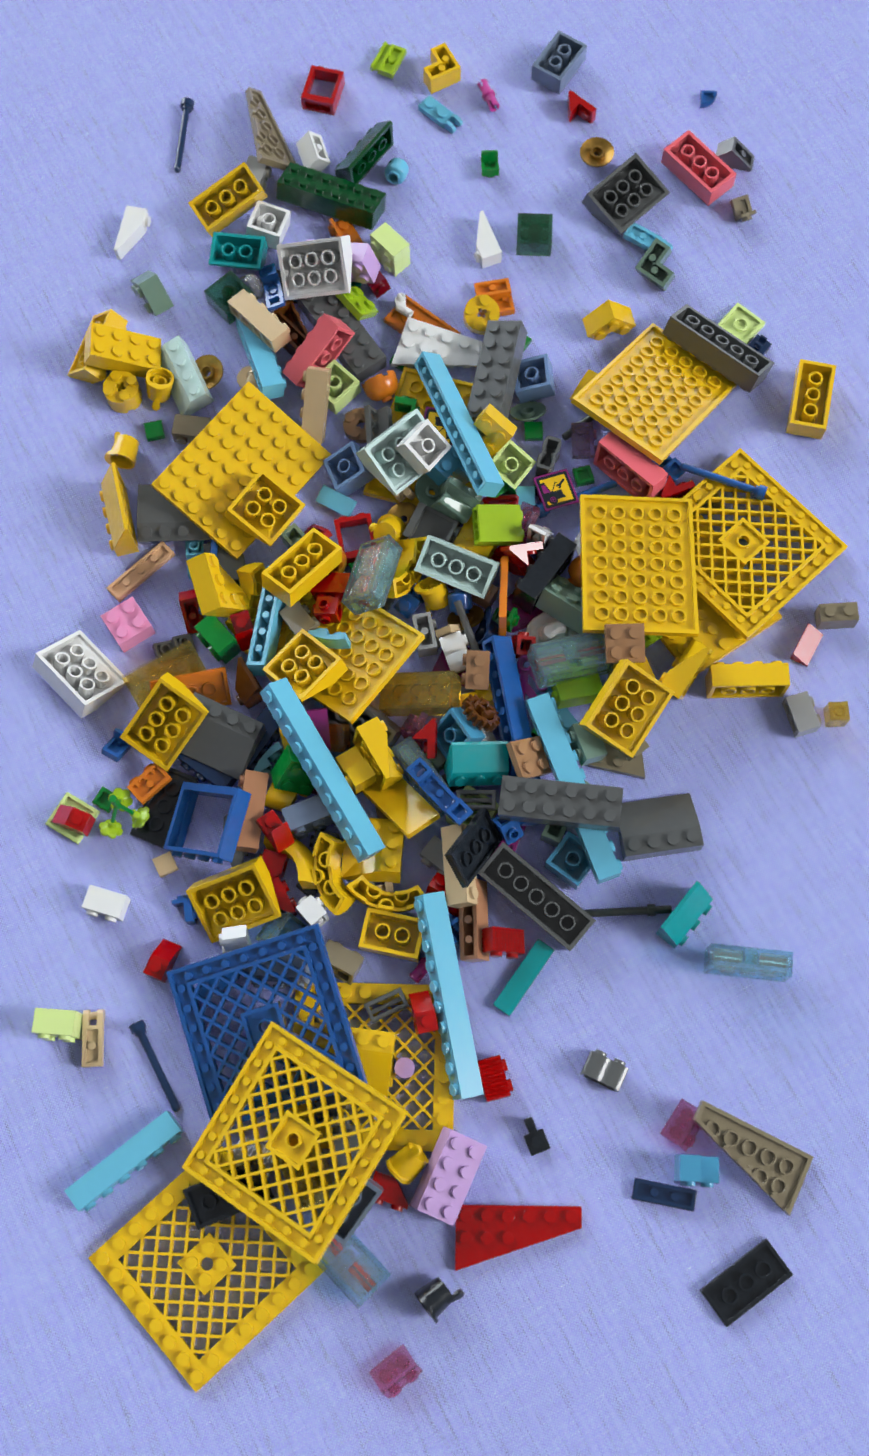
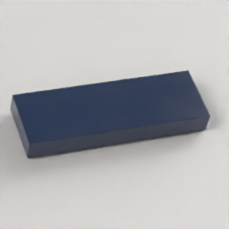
(664, 1194)

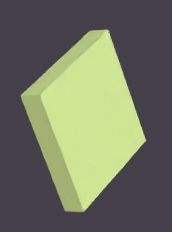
(742, 323)
(71, 800)

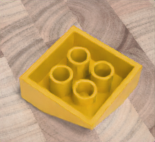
(264, 508)
(214, 588)
(306, 665)
(686, 668)
(373, 745)
(383, 866)

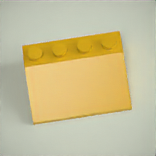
(118, 512)
(626, 707)
(165, 721)
(235, 898)
(375, 1053)

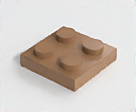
(624, 642)
(528, 757)

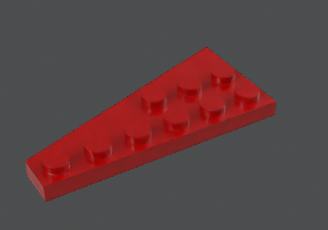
(499, 1229)

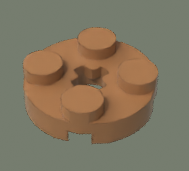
(350, 426)

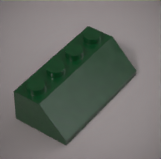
(366, 153)

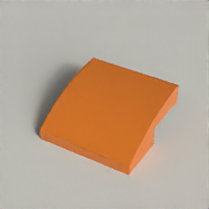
(500, 292)

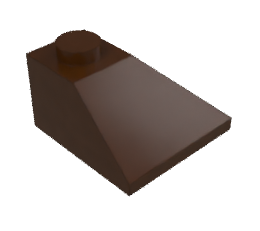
(247, 686)

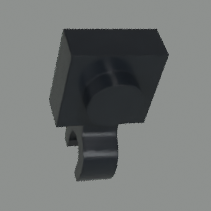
(536, 1139)

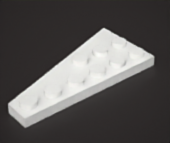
(453, 347)

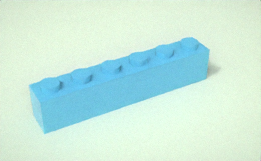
(262, 362)
(265, 633)
(123, 1161)

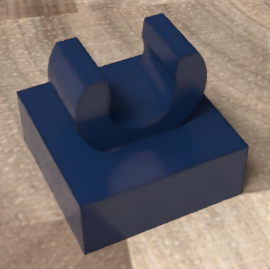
(760, 344)

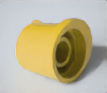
(159, 386)
(123, 451)
(388, 525)
(433, 593)
(279, 799)
(407, 1163)

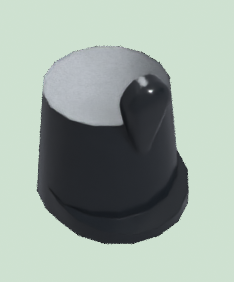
(436, 1297)

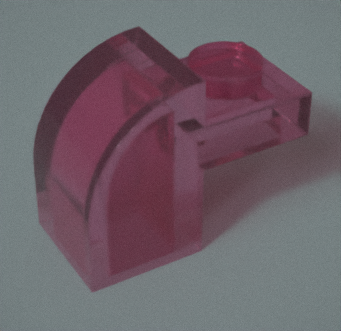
(412, 726)

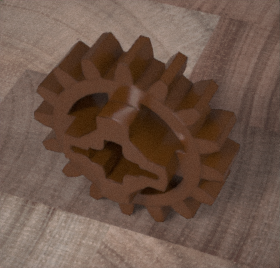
(480, 713)

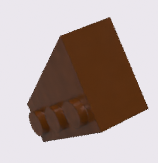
(298, 331)

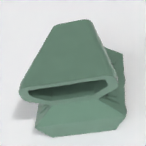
(456, 500)

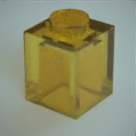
(836, 714)

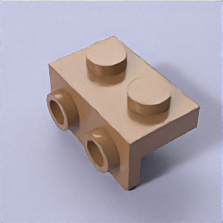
(477, 669)

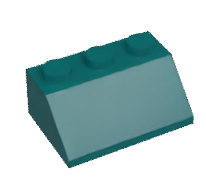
(238, 251)
(476, 763)
(685, 916)

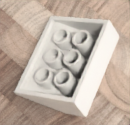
(316, 267)
(79, 673)

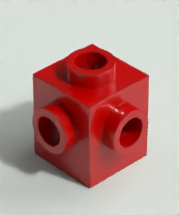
(328, 609)
(525, 639)

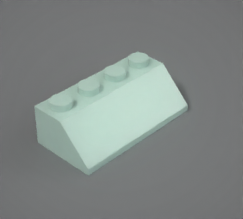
(188, 386)
(456, 566)

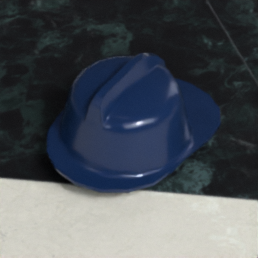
(487, 627)

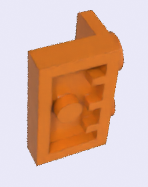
(343, 228)
(149, 782)

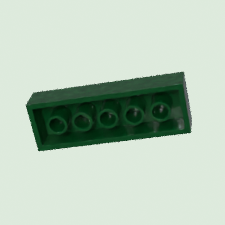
(331, 195)

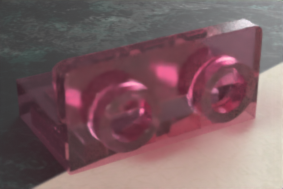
(530, 516)
(680, 1126)
(395, 1372)

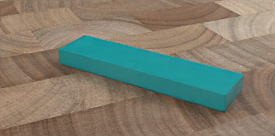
(523, 977)

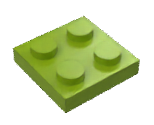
(358, 304)

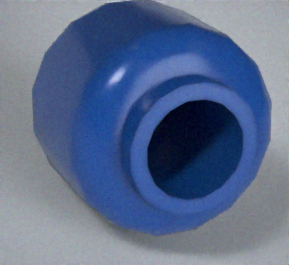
(459, 594)

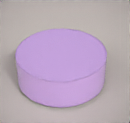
(404, 1068)

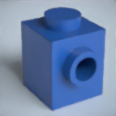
(509, 830)

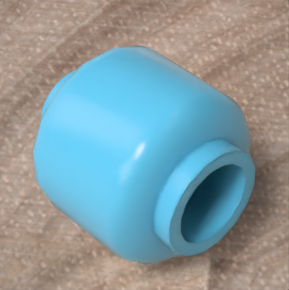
(396, 171)

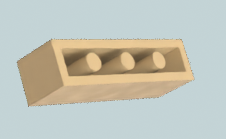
(259, 320)
(315, 402)
(456, 895)

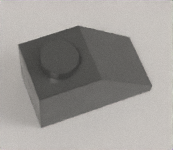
(735, 154)

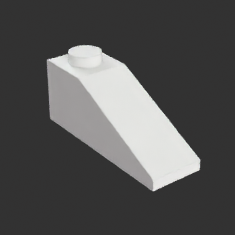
(131, 230)
(487, 247)
(537, 533)

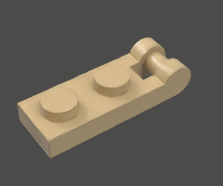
(93, 1039)

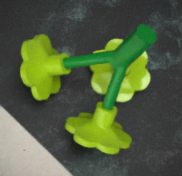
(120, 800)

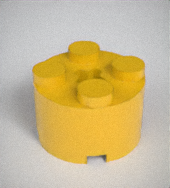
(481, 304)
(122, 391)

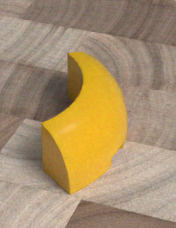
(405, 575)
(251, 584)
(302, 858)
(328, 875)
(387, 901)

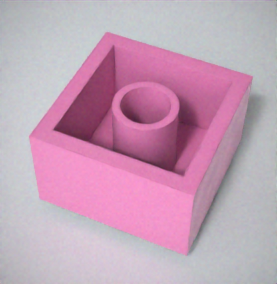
(128, 624)

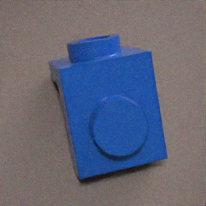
(409, 603)
(116, 747)
(189, 911)

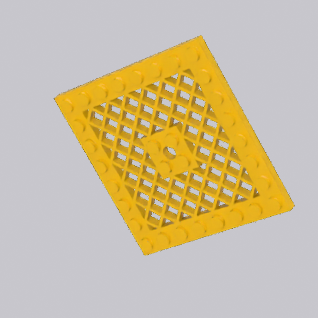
(791, 509)
(442, 1099)
(200, 1165)
(157, 1324)

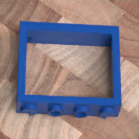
(183, 814)

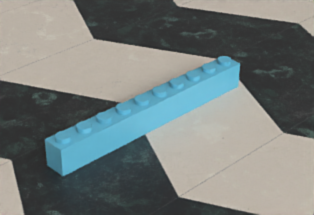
(459, 425)
(564, 767)
(322, 770)
(448, 995)

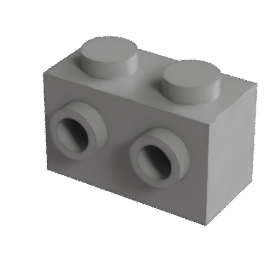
(425, 624)

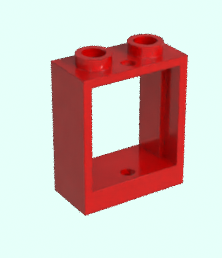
(319, 103)
(345, 522)

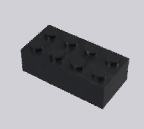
(547, 567)

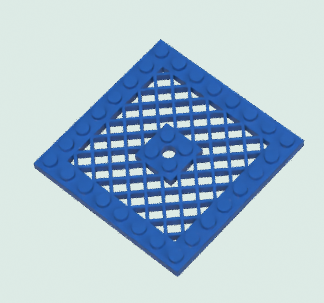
(328, 997)

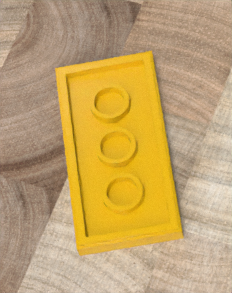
(403, 807)

